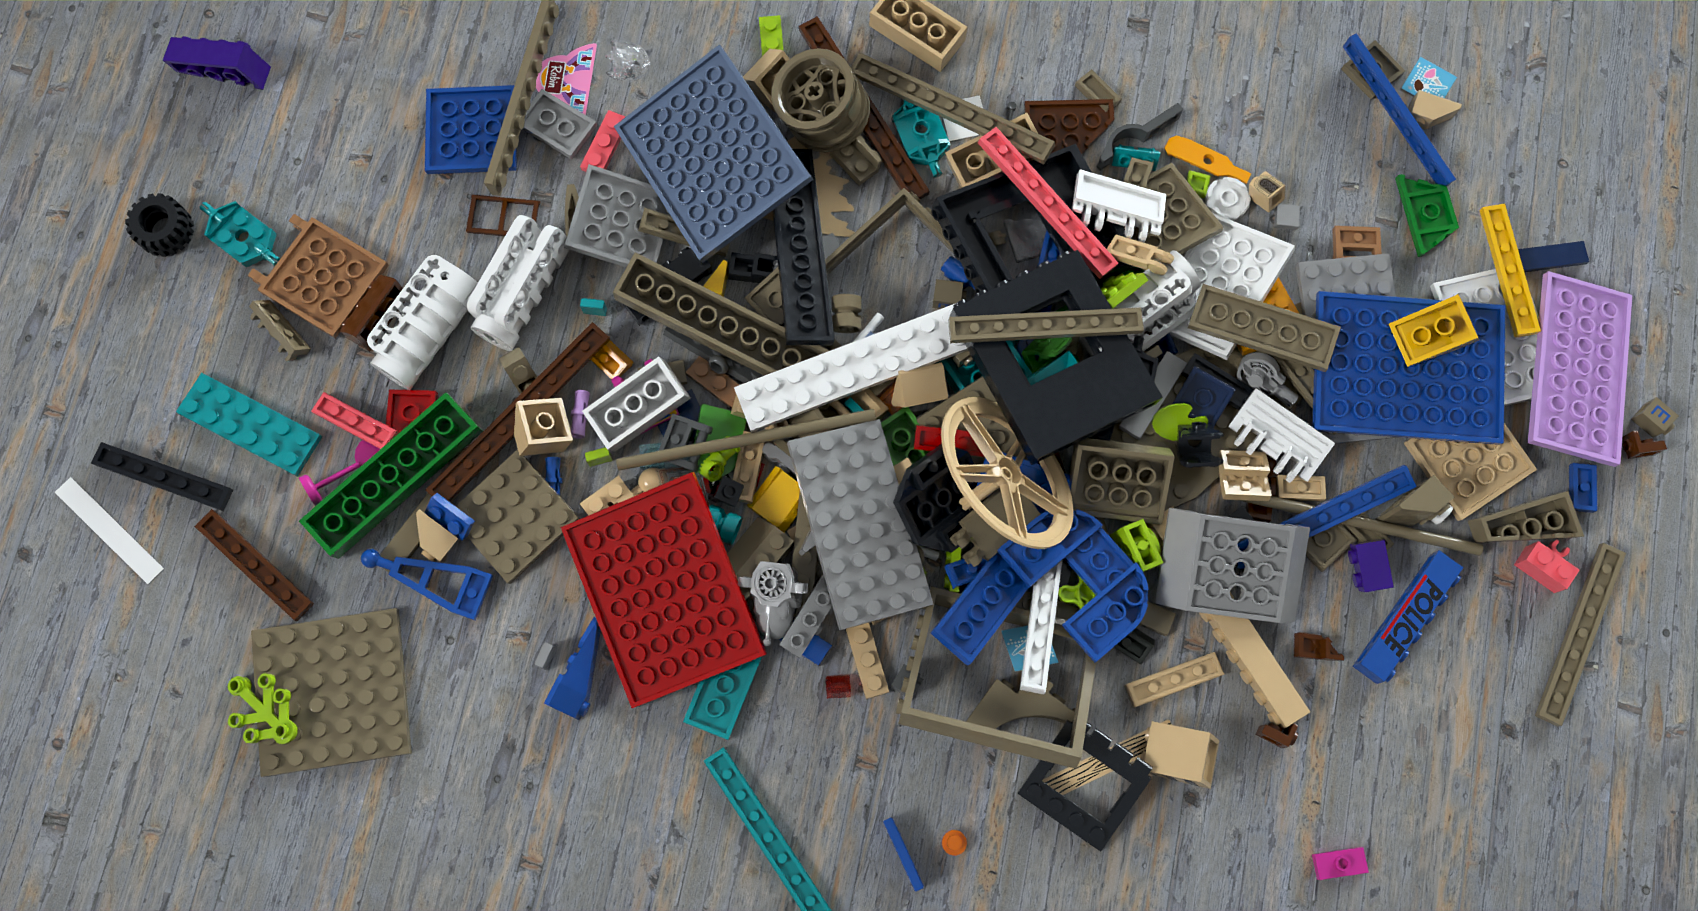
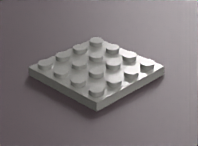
(610, 217)

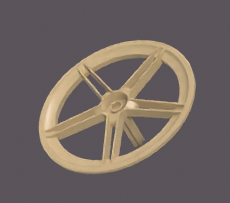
(1006, 474)

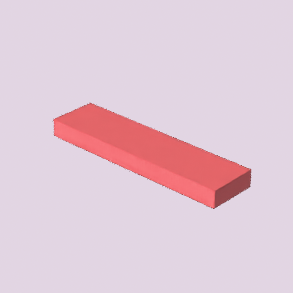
(353, 421)

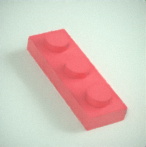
(603, 143)

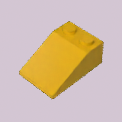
(1434, 331)

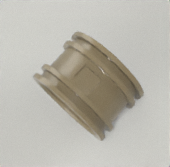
(831, 111)

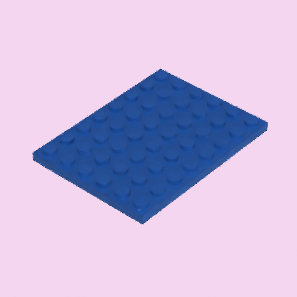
(1378, 395)

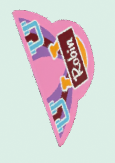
(569, 76)

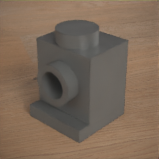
(898, 681)

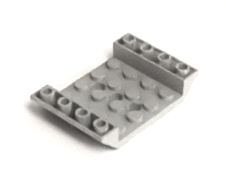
(1201, 560)

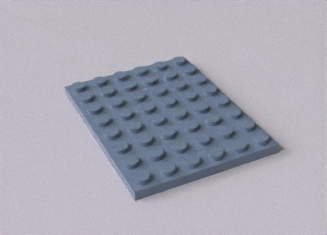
(712, 153)

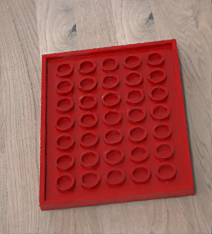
(663, 590)

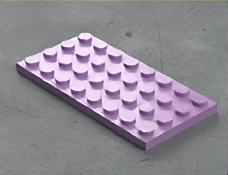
(1580, 369)

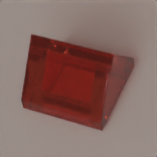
(838, 686)

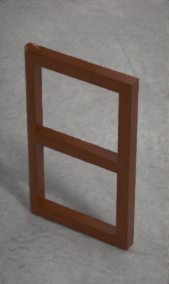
(500, 232)

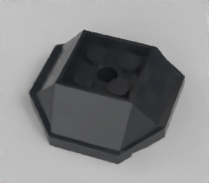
(926, 516)

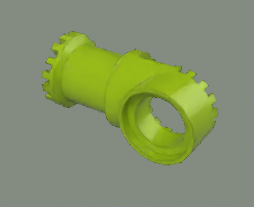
(719, 460)

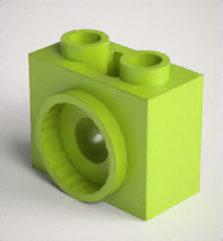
(1139, 544)

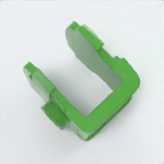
(1047, 351)

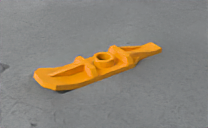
(1195, 154)

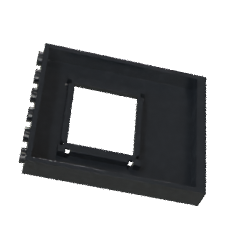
(996, 193)
(1077, 399)

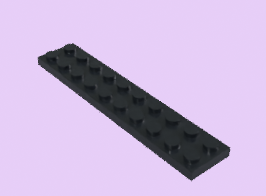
(803, 265)

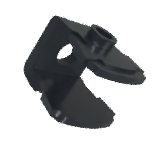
(1201, 454)

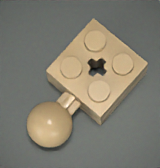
(617, 491)

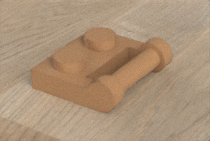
(1356, 239)

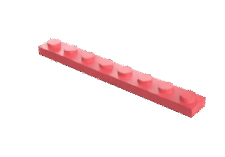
(1047, 202)

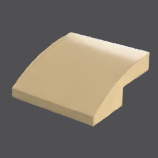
(1244, 476)

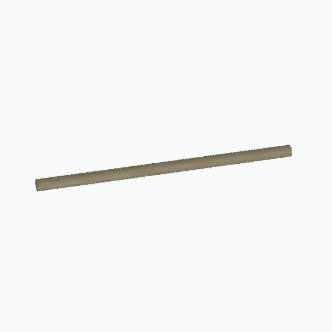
(746, 439)
(1381, 527)

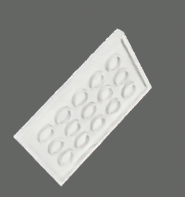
(1236, 262)
(1519, 351)

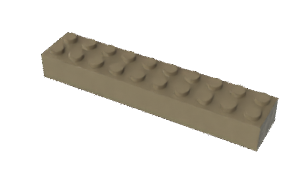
(708, 317)

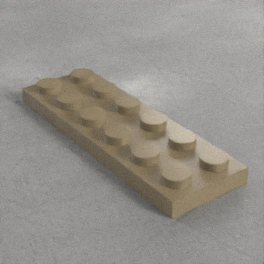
(1264, 327)

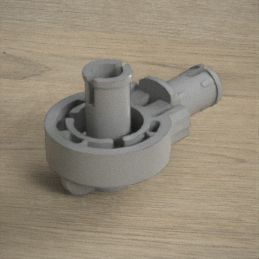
(1267, 382)

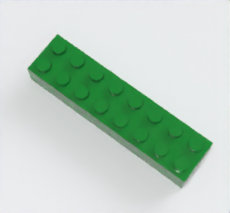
(390, 476)

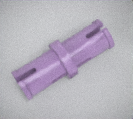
(578, 417)

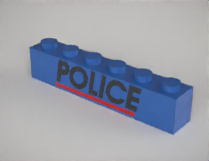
(1408, 617)

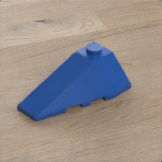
(573, 689)

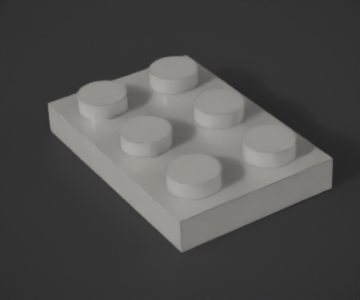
(558, 124)

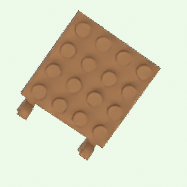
(320, 276)

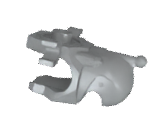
(776, 599)

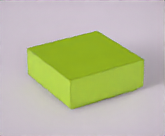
(1198, 182)
(598, 456)

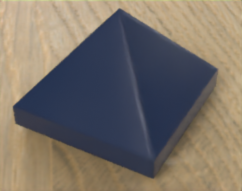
(1166, 344)

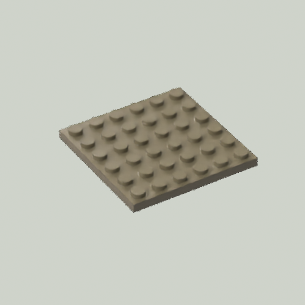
(342, 687)

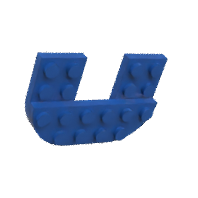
(1104, 568)

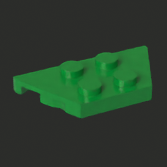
(1427, 212)

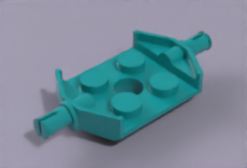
(921, 147)
(232, 220)

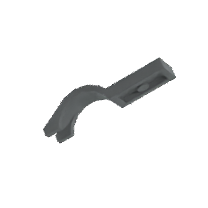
(1140, 132)

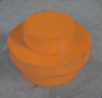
(954, 842)

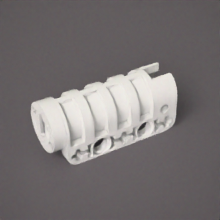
(516, 281)
(1161, 297)
(424, 322)

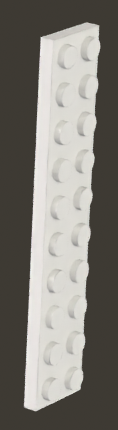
(847, 370)

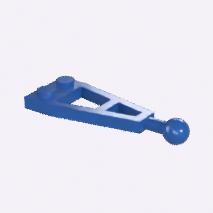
(470, 594)

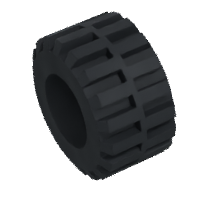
(151, 210)

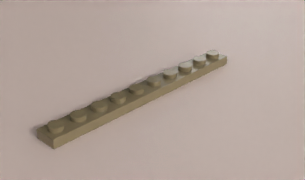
(520, 97)
(950, 107)

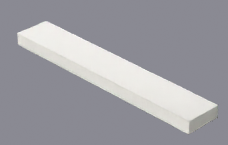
(1040, 632)

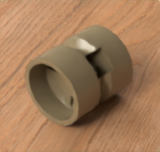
(846, 313)

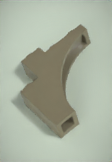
(1004, 705)

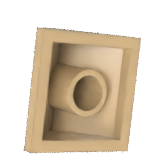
(920, 386)

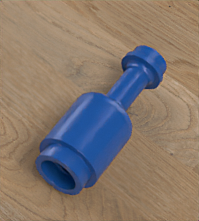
(955, 272)

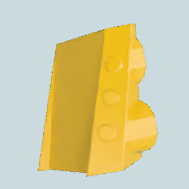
(777, 499)

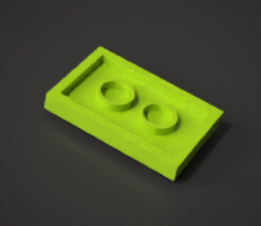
(1120, 287)

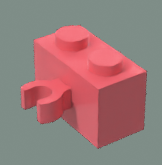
(1547, 565)

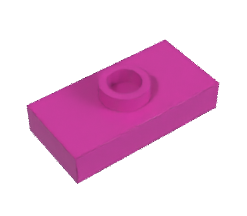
(1340, 863)

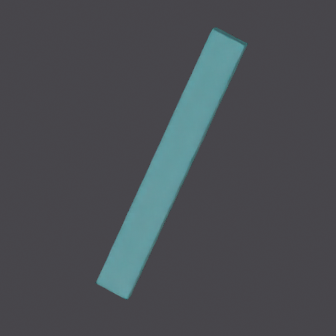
(765, 832)

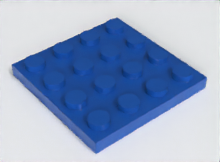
(464, 128)

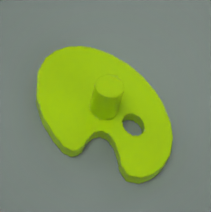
(1167, 419)

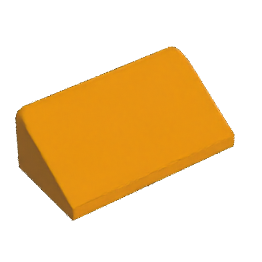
(612, 360)

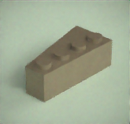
(1534, 520)

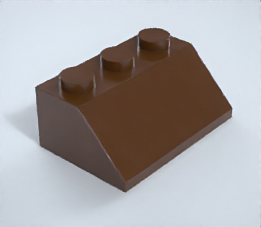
(370, 310)

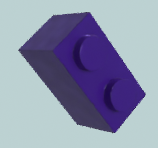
(1370, 565)

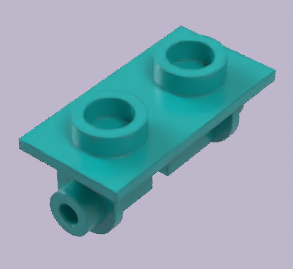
(1123, 155)

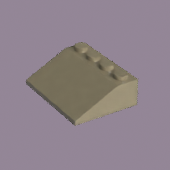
(1120, 480)

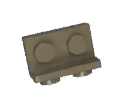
(858, 160)

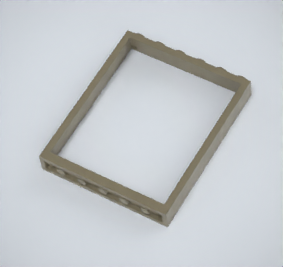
(903, 198)
(984, 735)

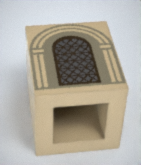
(1266, 191)

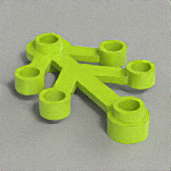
(264, 710)

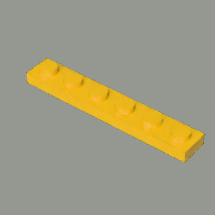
(1510, 270)

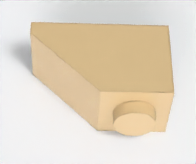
(1432, 109)
(433, 537)

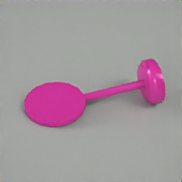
(362, 454)

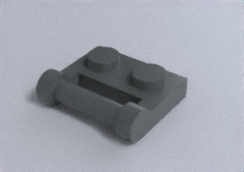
(679, 434)

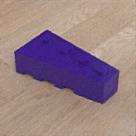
(217, 60)

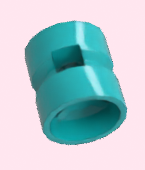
(727, 524)

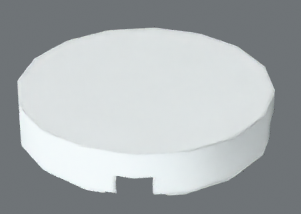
(1228, 198)

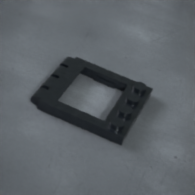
(1070, 814)

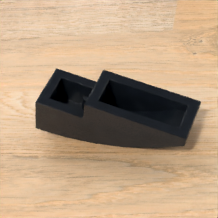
(750, 267)

